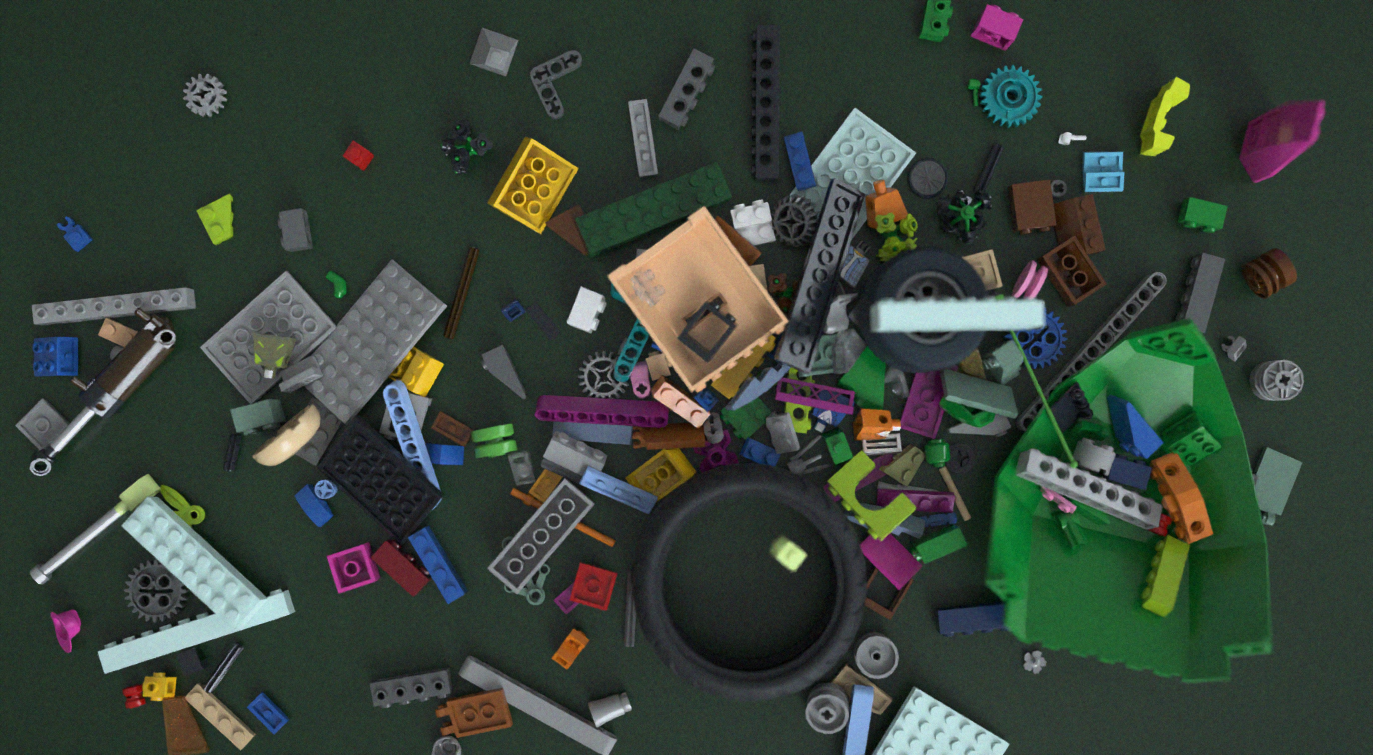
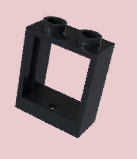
(694, 345)

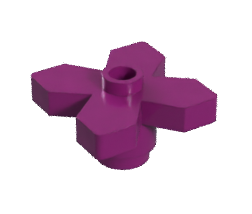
(723, 456)

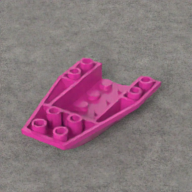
(1279, 137)

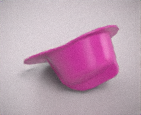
(66, 627)

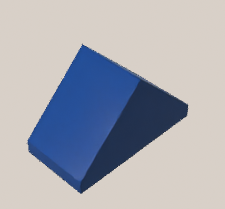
(446, 454)

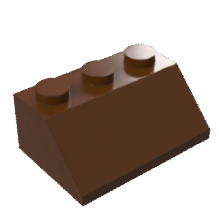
(1079, 219)
(1071, 271)

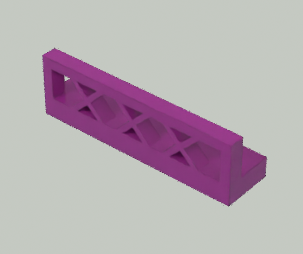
(826, 405)

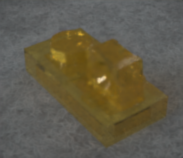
(973, 366)

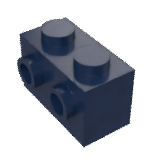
(1129, 473)

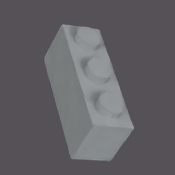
(573, 454)

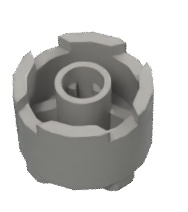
(1094, 457)

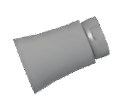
(609, 708)

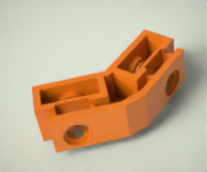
(1181, 498)

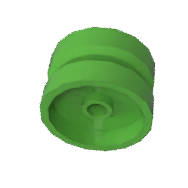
(494, 441)

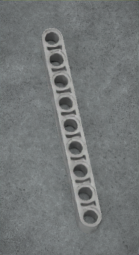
(538, 706)

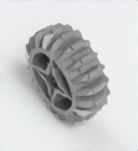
(590, 366)

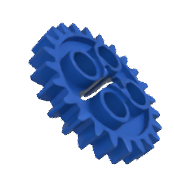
(1045, 350)

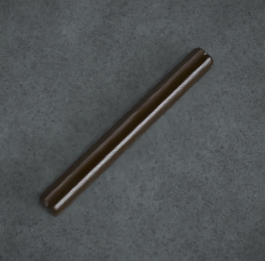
(461, 293)

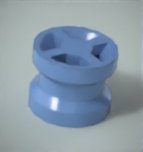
(323, 491)

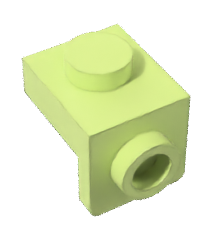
(787, 553)

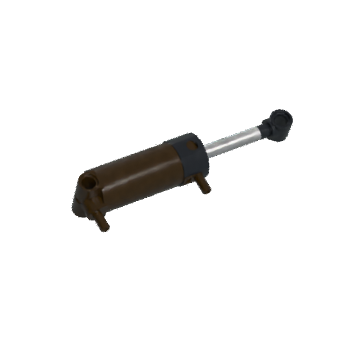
(115, 383)

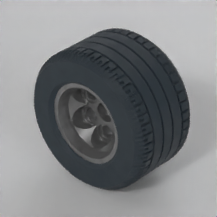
(908, 272)

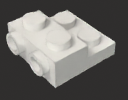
(753, 222)

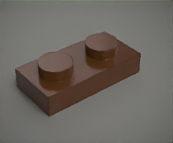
(452, 428)

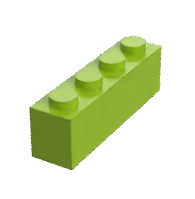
(1165, 575)

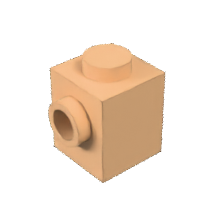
(658, 365)

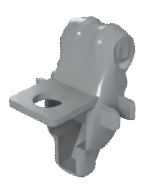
(837, 316)

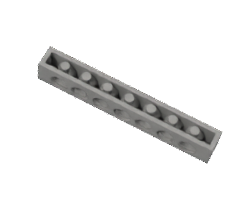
(113, 306)
(1088, 489)

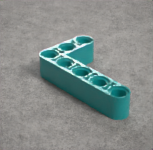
(630, 345)

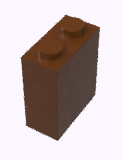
(1031, 206)

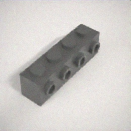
(411, 687)

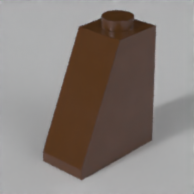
(564, 227)

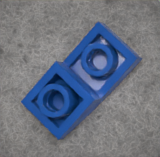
(706, 399)
(315, 508)

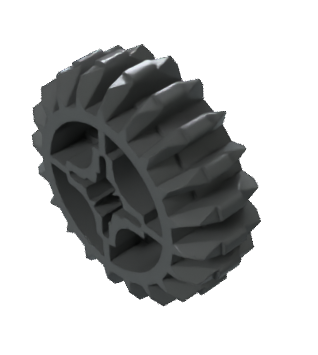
(789, 229)

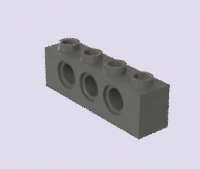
(696, 61)

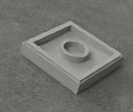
(42, 424)

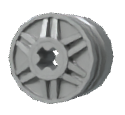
(1266, 376)

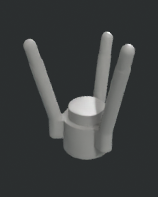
(797, 465)

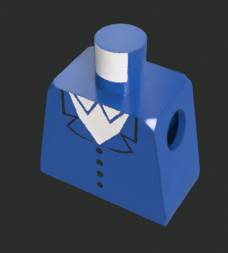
(825, 416)

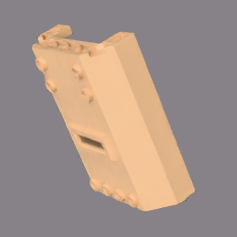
(697, 267)

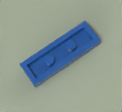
(800, 161)

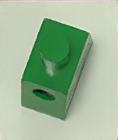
(837, 446)

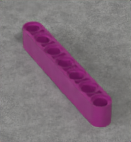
(601, 411)

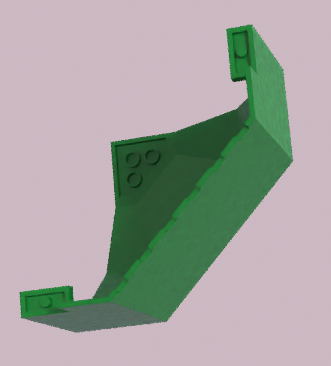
(1093, 593)

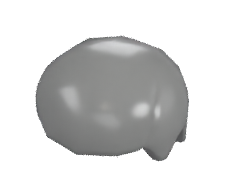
(446, 746)

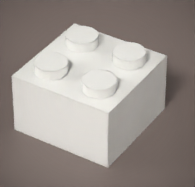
(586, 310)

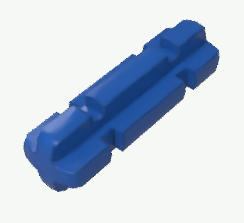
(939, 519)

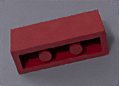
(401, 567)

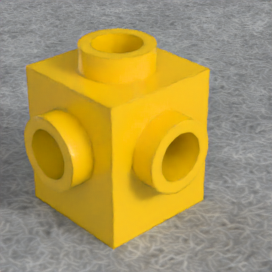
(159, 686)

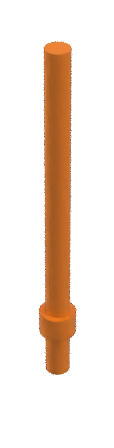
(530, 500)

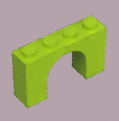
(879, 522)

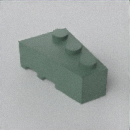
(1003, 361)

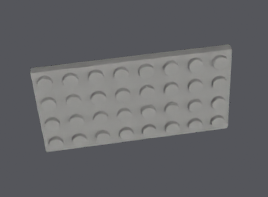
(372, 340)

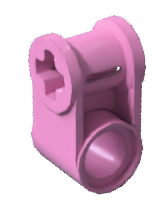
(639, 377)

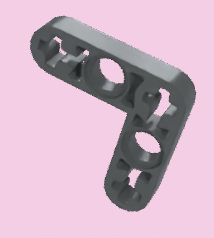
(546, 82)

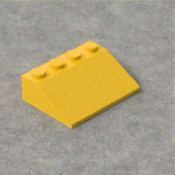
(532, 185)

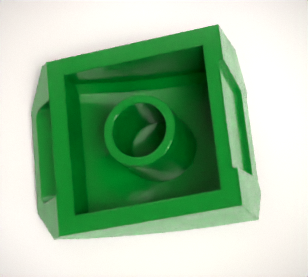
(967, 414)

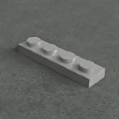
(643, 138)

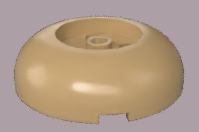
(289, 437)

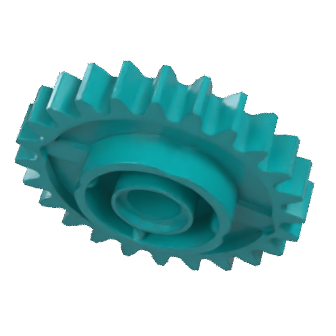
(1020, 86)

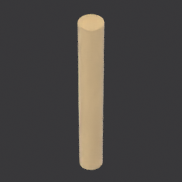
(952, 488)

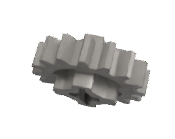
(198, 90)

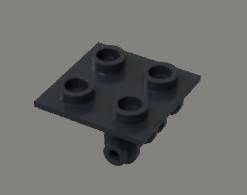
(1071, 407)

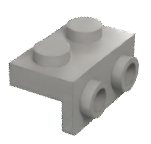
(782, 432)

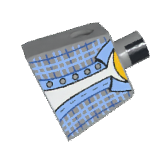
(854, 264)

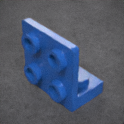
(55, 356)

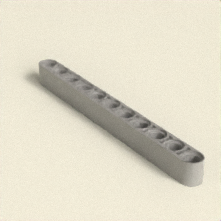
(1095, 342)

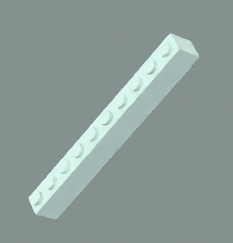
(186, 634)

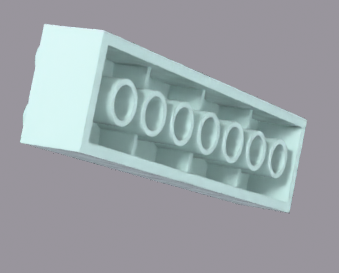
(958, 315)
(195, 562)

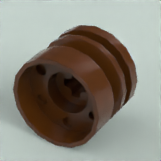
(1269, 273)

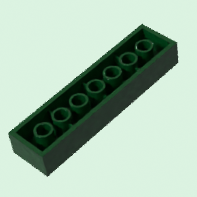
(652, 209)

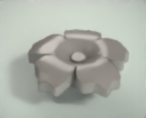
(1034, 661)

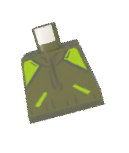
(272, 352)

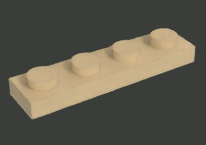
(220, 716)

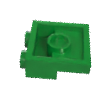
(746, 418)

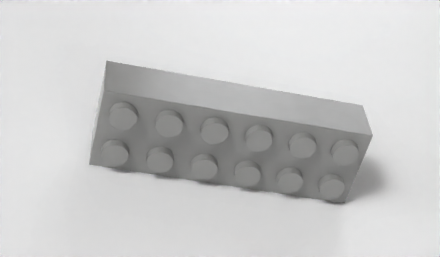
(541, 535)

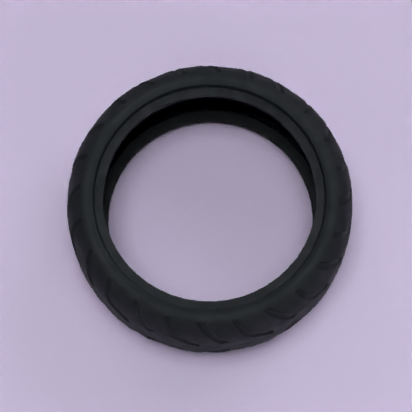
(777, 673)

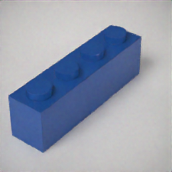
(438, 564)

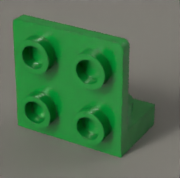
(1190, 439)

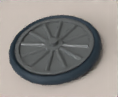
(927, 178)

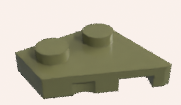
(904, 465)

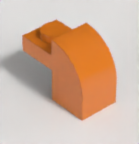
(570, 648)

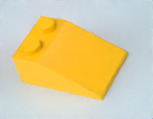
(662, 473)

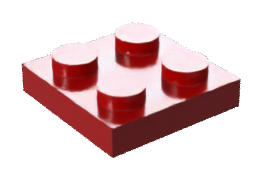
(593, 586)

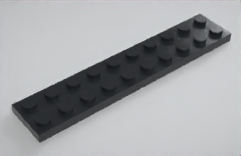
(820, 276)

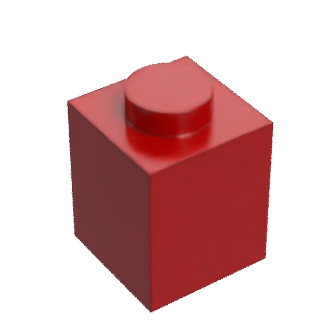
(358, 155)

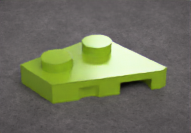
(218, 219)

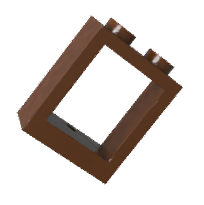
(886, 612)

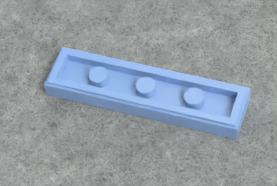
(618, 490)

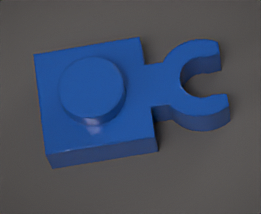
(75, 235)

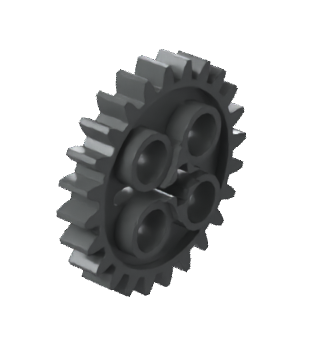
(156, 608)

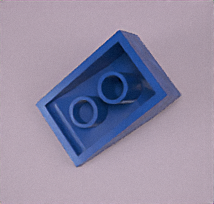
(1132, 429)

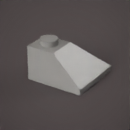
(493, 51)

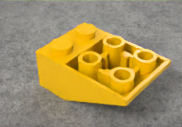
(417, 371)

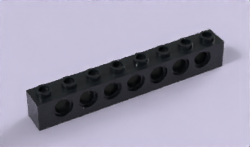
(771, 35)

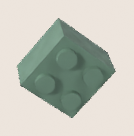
(253, 417)

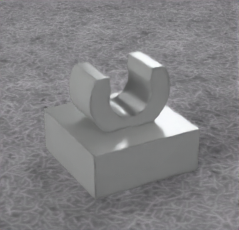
(1236, 349)

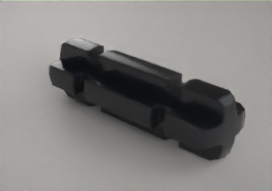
(232, 452)

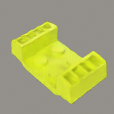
(1170, 95)

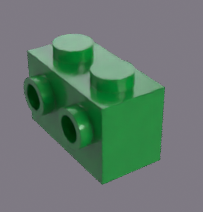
(935, 19)
(1202, 214)

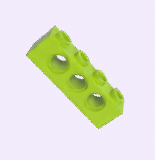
(804, 423)

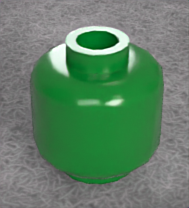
(937, 452)

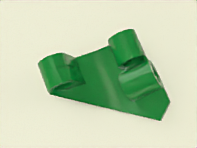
(866, 380)

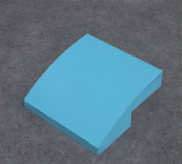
(1103, 171)

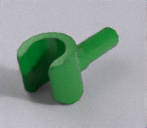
(974, 84)

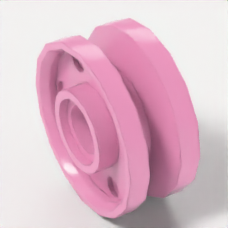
(1030, 281)

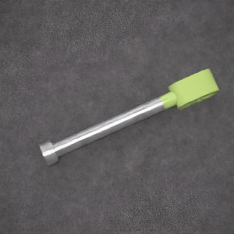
(131, 500)

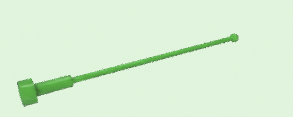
(1073, 463)

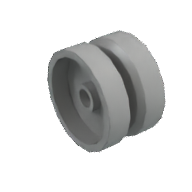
(880, 665)
(827, 708)

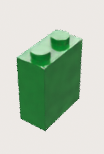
(937, 544)

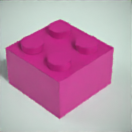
(997, 27)
(353, 567)

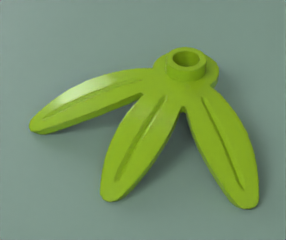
(180, 503)

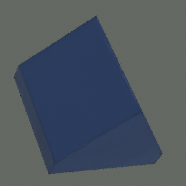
(513, 310)

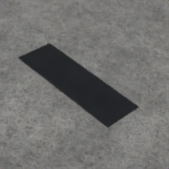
(543, 321)

